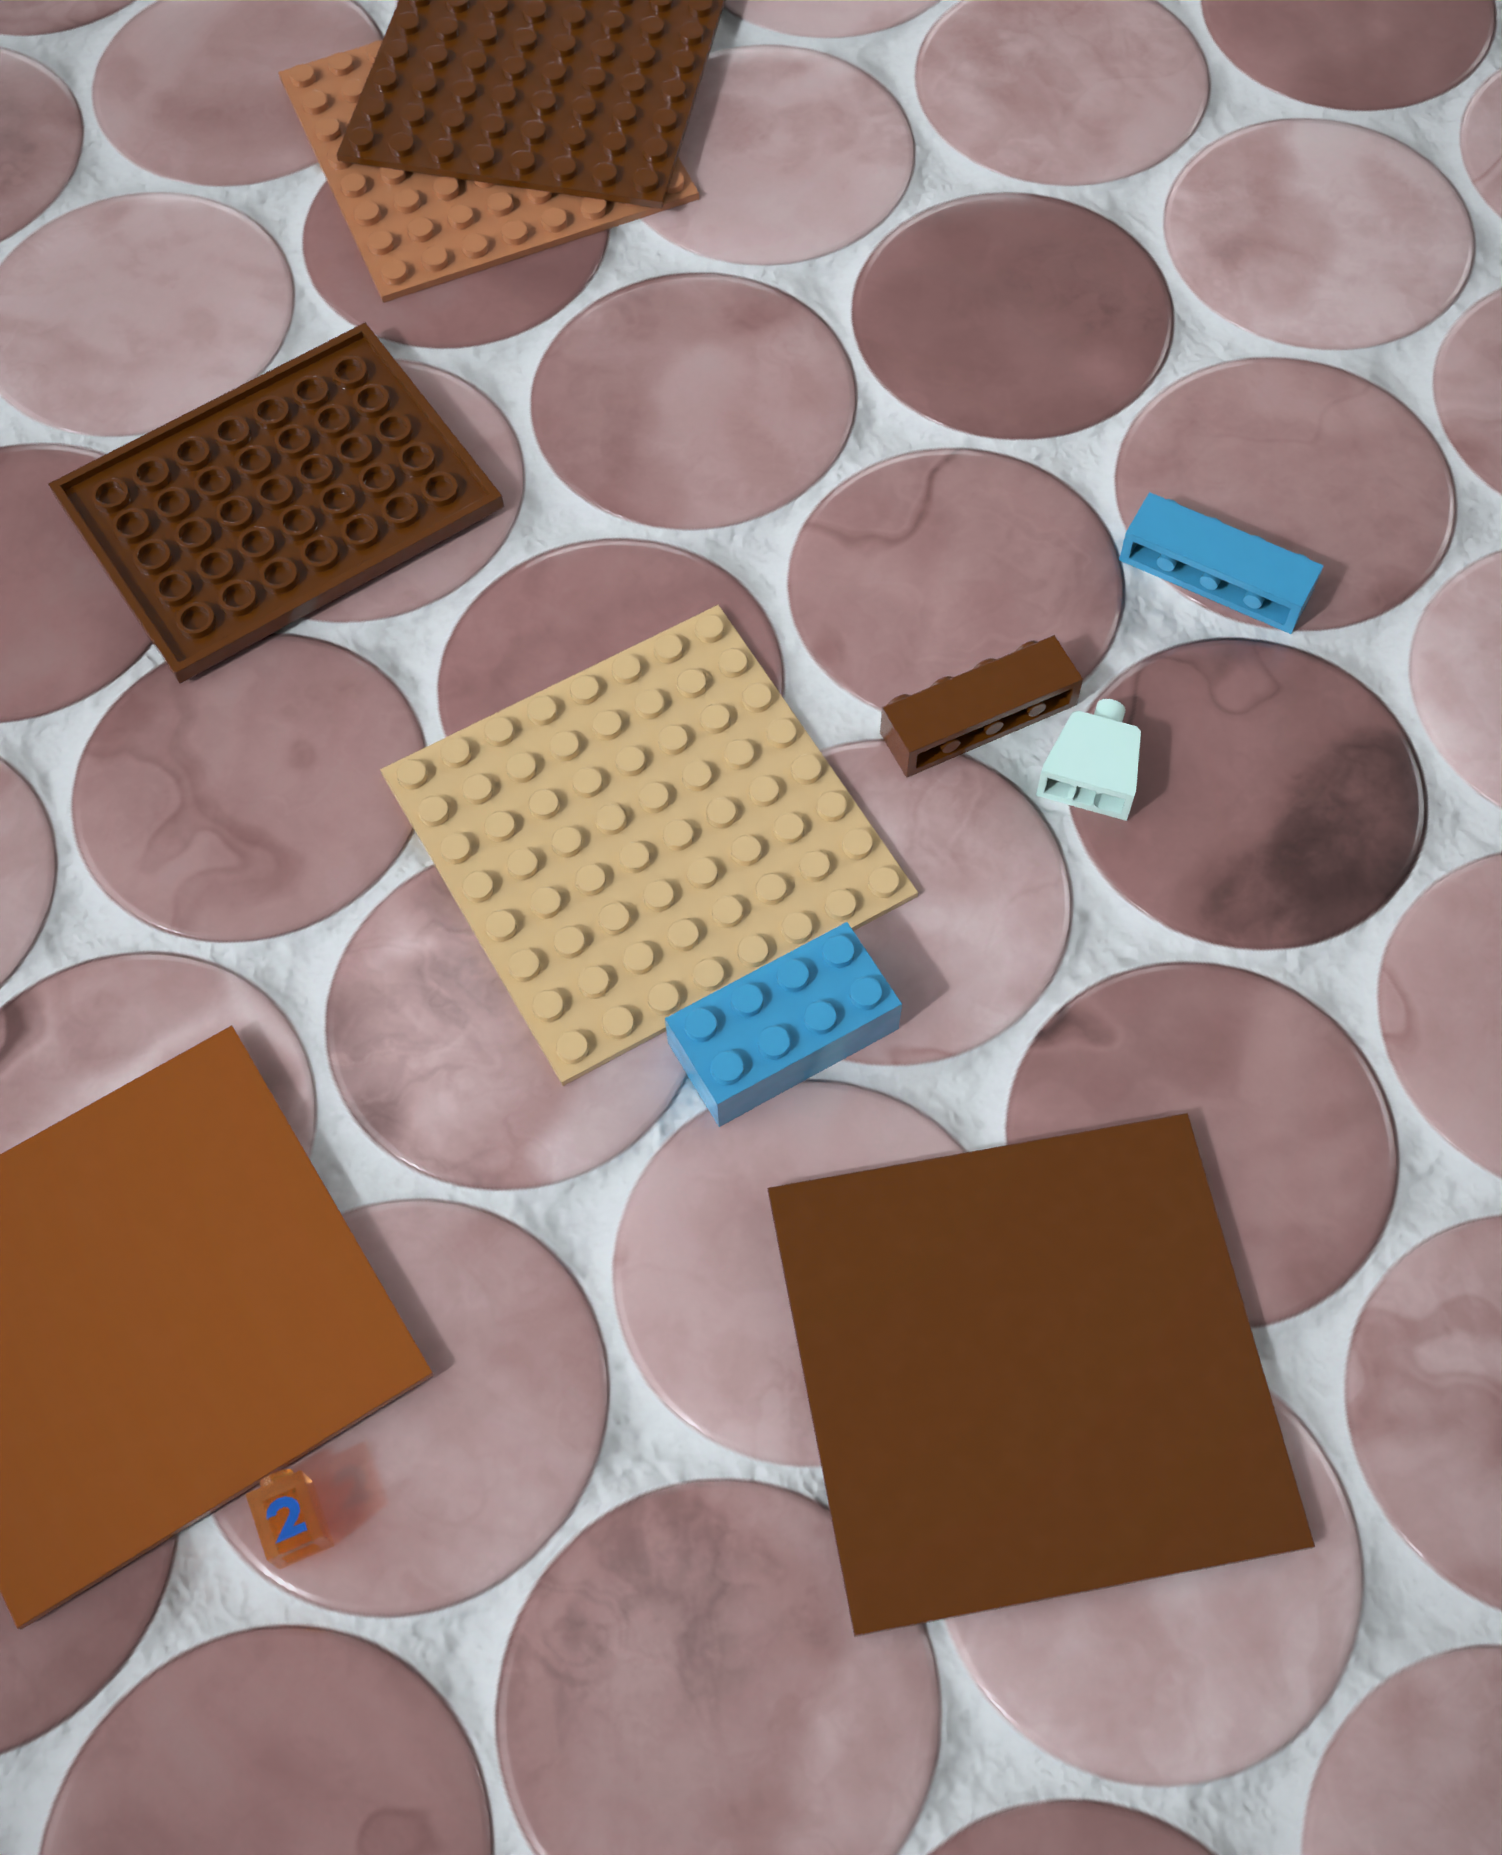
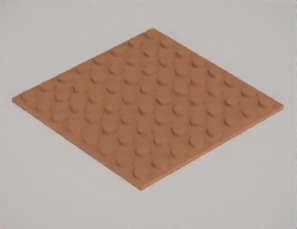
(434, 227)

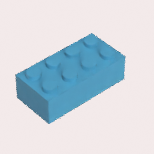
(783, 1023)

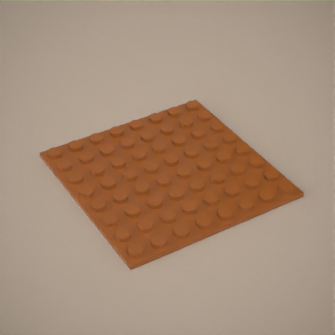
(171, 1320)

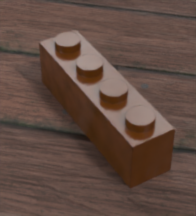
(980, 705)

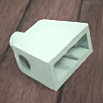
(1094, 762)

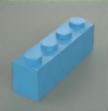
(1220, 562)

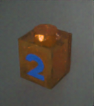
(289, 1518)

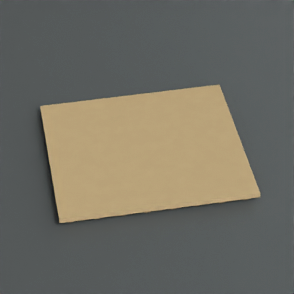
(643, 839)

